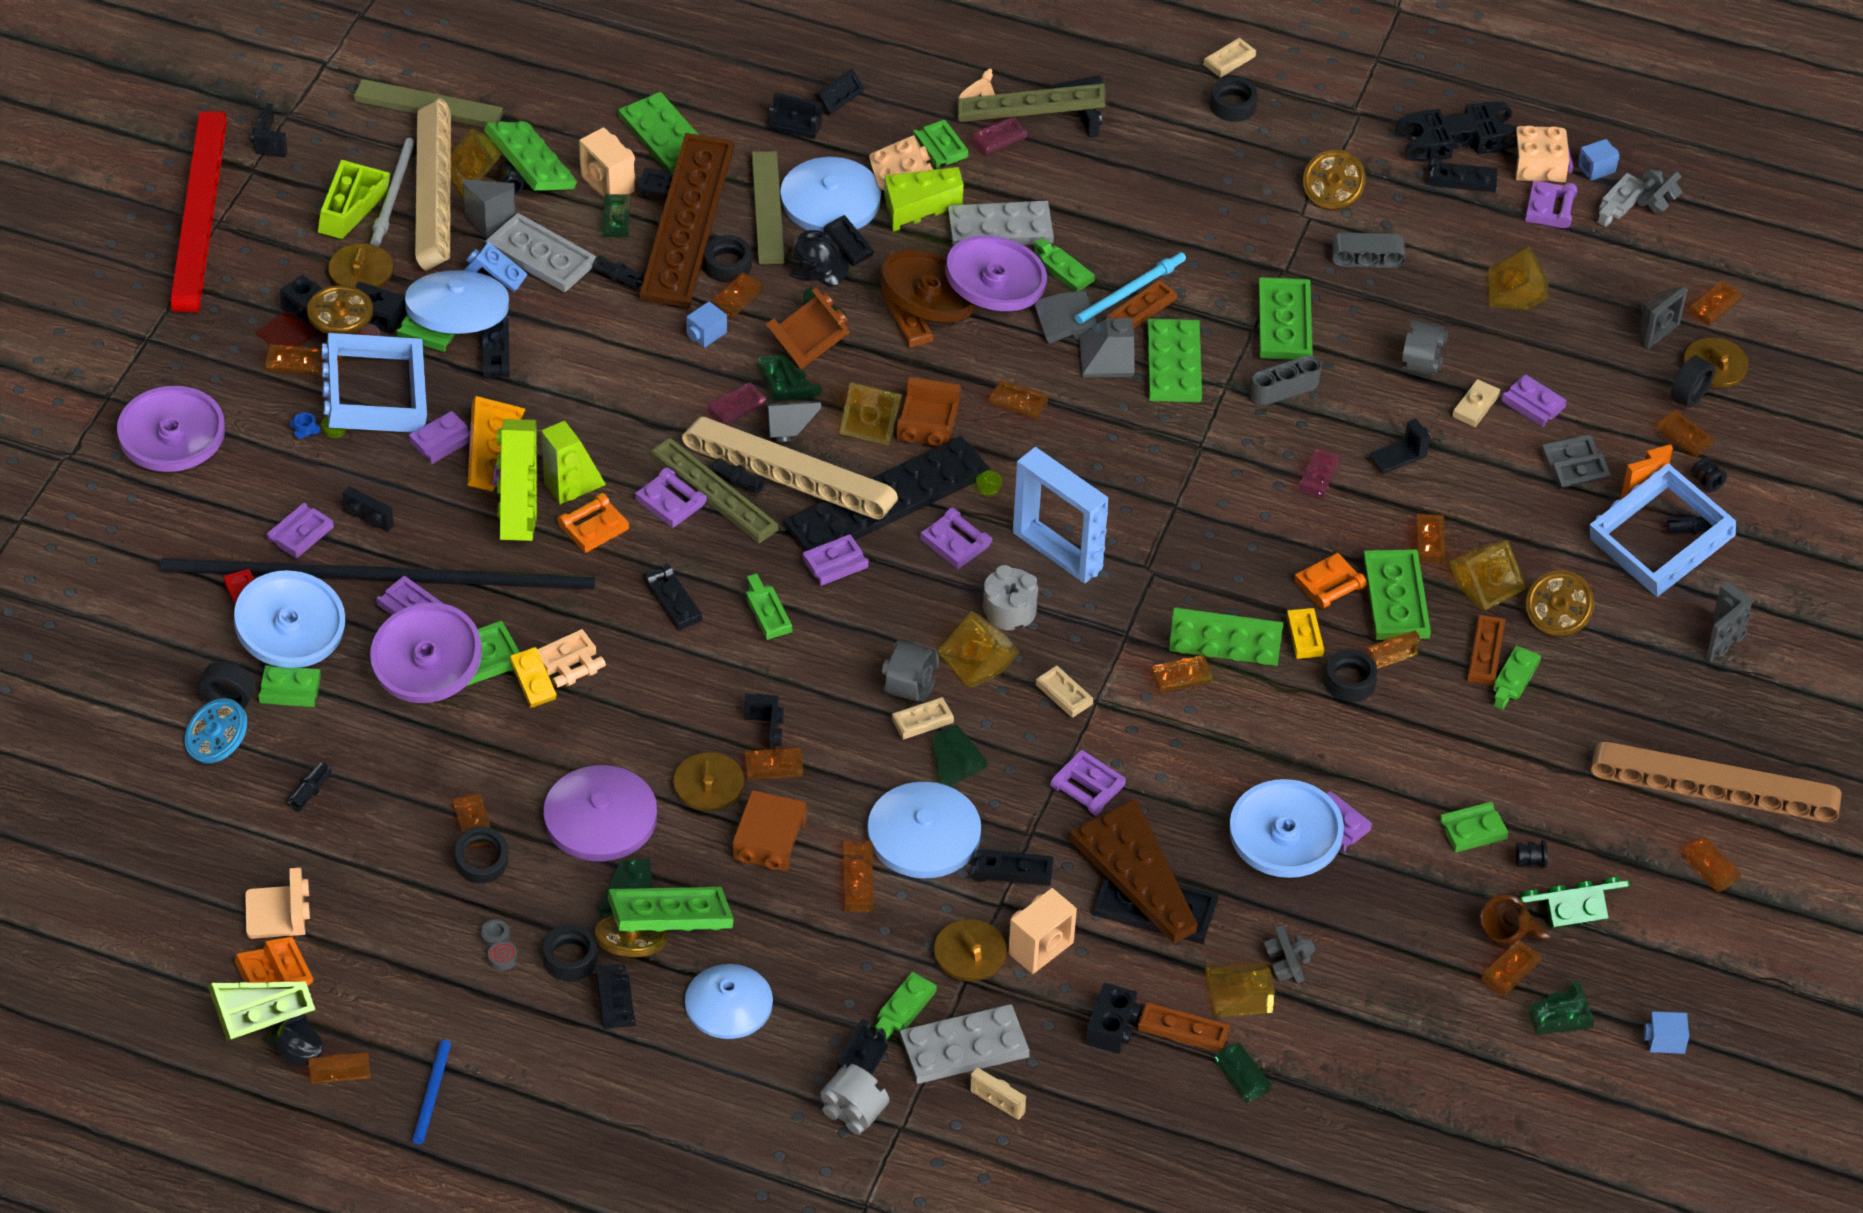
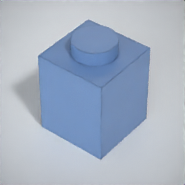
(1598, 159)
(706, 324)
(1667, 1032)

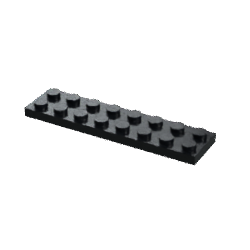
(916, 484)

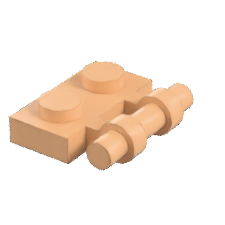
(569, 651)

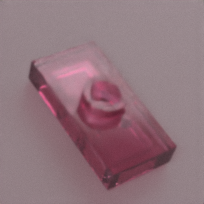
(999, 135)
(736, 404)
(1319, 473)

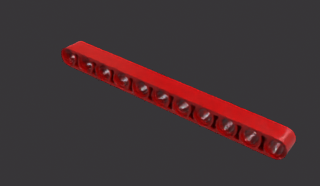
(199, 212)

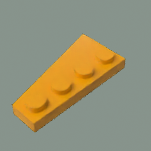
(483, 450)

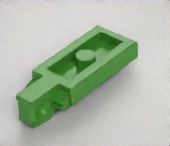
(1063, 266)
(767, 608)
(1515, 676)
(905, 1004)

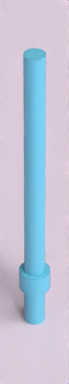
(1162, 268)

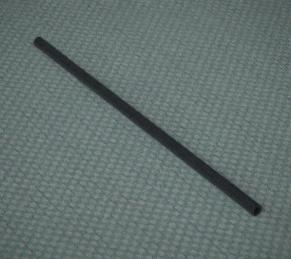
(382, 573)

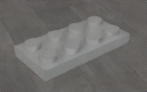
(1015, 221)
(542, 252)
(964, 1043)

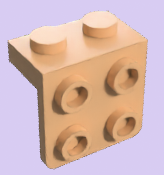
(1542, 154)
(899, 158)
(278, 909)

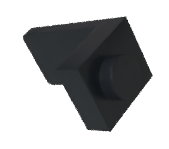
(267, 141)
(1403, 452)
(766, 708)

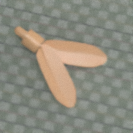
(981, 86)

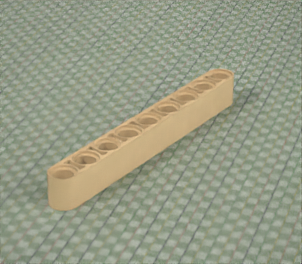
(433, 184)
(790, 467)

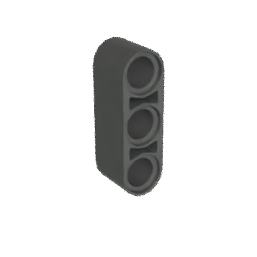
(1368, 250)
(1286, 380)

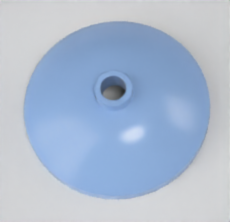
(730, 1012)

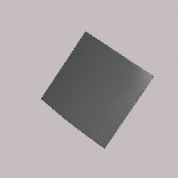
(1059, 312)
(1575, 461)

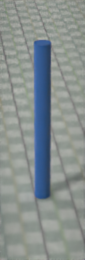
(431, 1092)

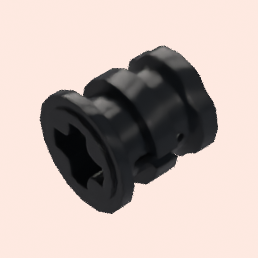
(1709, 474)
(1531, 854)

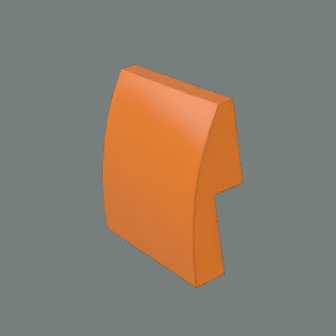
(1640, 471)
(276, 962)

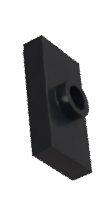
(839, 91)
(849, 240)

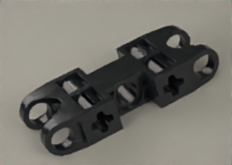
(1457, 131)

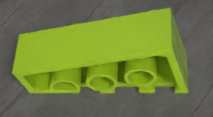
(518, 479)

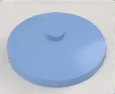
(828, 189)
(456, 301)
(289, 619)
(1286, 828)
(924, 829)

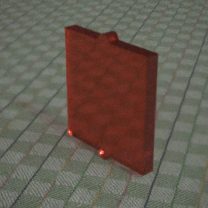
(286, 331)

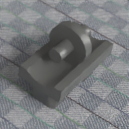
(1657, 186)
(1290, 966)

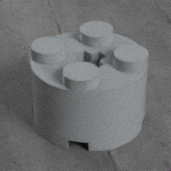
(1010, 598)
(853, 1098)

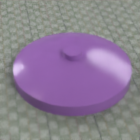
(995, 273)
(171, 428)
(426, 652)
(600, 813)

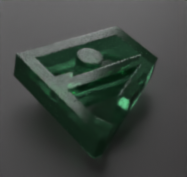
(785, 379)
(956, 756)
(629, 875)
(1562, 1011)

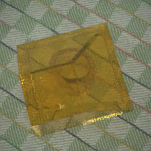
(473, 158)
(1517, 282)
(870, 413)
(1488, 574)
(978, 651)
(1241, 989)

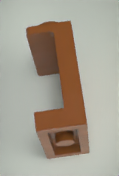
(810, 329)
(929, 412)
(769, 830)

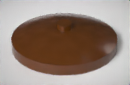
(920, 286)

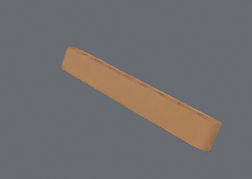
(1716, 781)

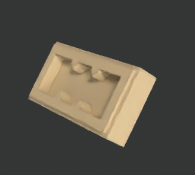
(1229, 57)
(1476, 403)
(1064, 691)
(922, 718)
(998, 1093)

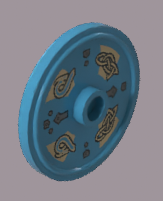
(216, 730)

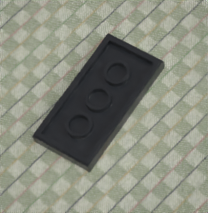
(1117, 907)

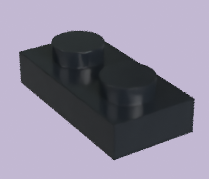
(368, 509)

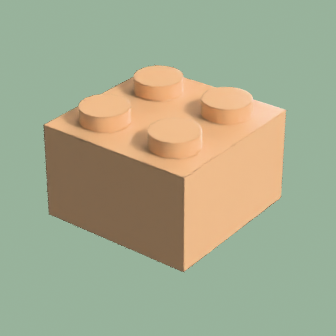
(607, 163)
(1042, 930)

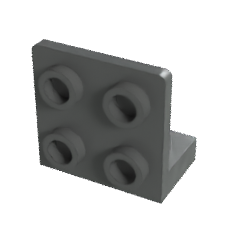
(1730, 620)

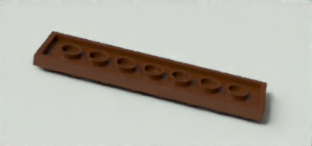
(687, 220)

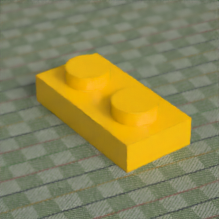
(1305, 633)
(533, 677)

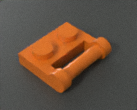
(598, 528)
(1327, 575)

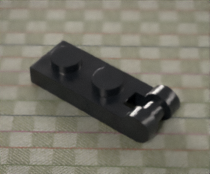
(1461, 176)
(496, 349)
(672, 597)
(1012, 867)

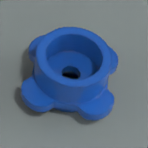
(304, 425)

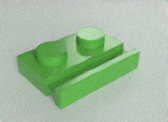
(941, 143)
(430, 338)
(289, 686)
(1473, 827)

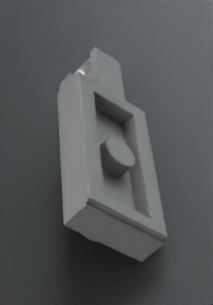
(1620, 199)

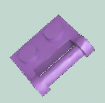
(1543, 200)
(665, 503)
(952, 545)
(1093, 776)

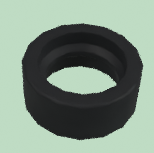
(1230, 111)
(723, 245)
(1692, 381)
(230, 674)
(1350, 691)
(484, 834)
(573, 970)

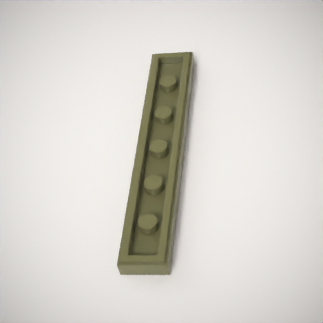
(412, 100)
(1031, 102)
(767, 208)
(718, 492)

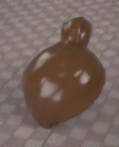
(1508, 920)

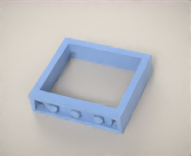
(374, 416)
(1038, 469)
(1667, 477)

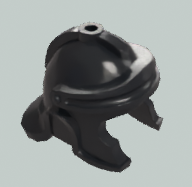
(819, 258)

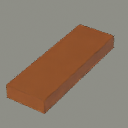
(1145, 303)
(913, 328)
(1486, 650)
(1183, 1027)

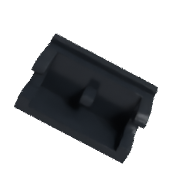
(795, 115)
(654, 182)
(615, 996)
(864, 1048)

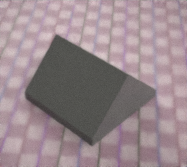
(488, 204)

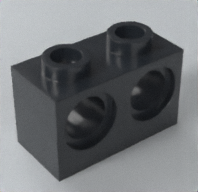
(296, 296)
(1108, 1017)

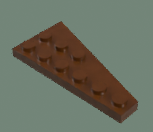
(1131, 858)

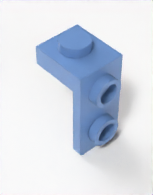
(497, 265)

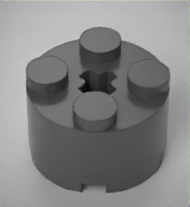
(1423, 348)
(910, 671)

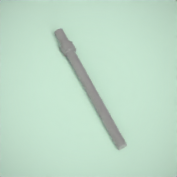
(382, 224)

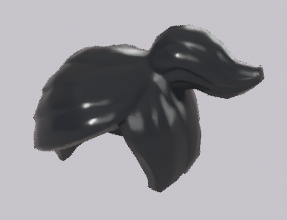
(295, 1041)

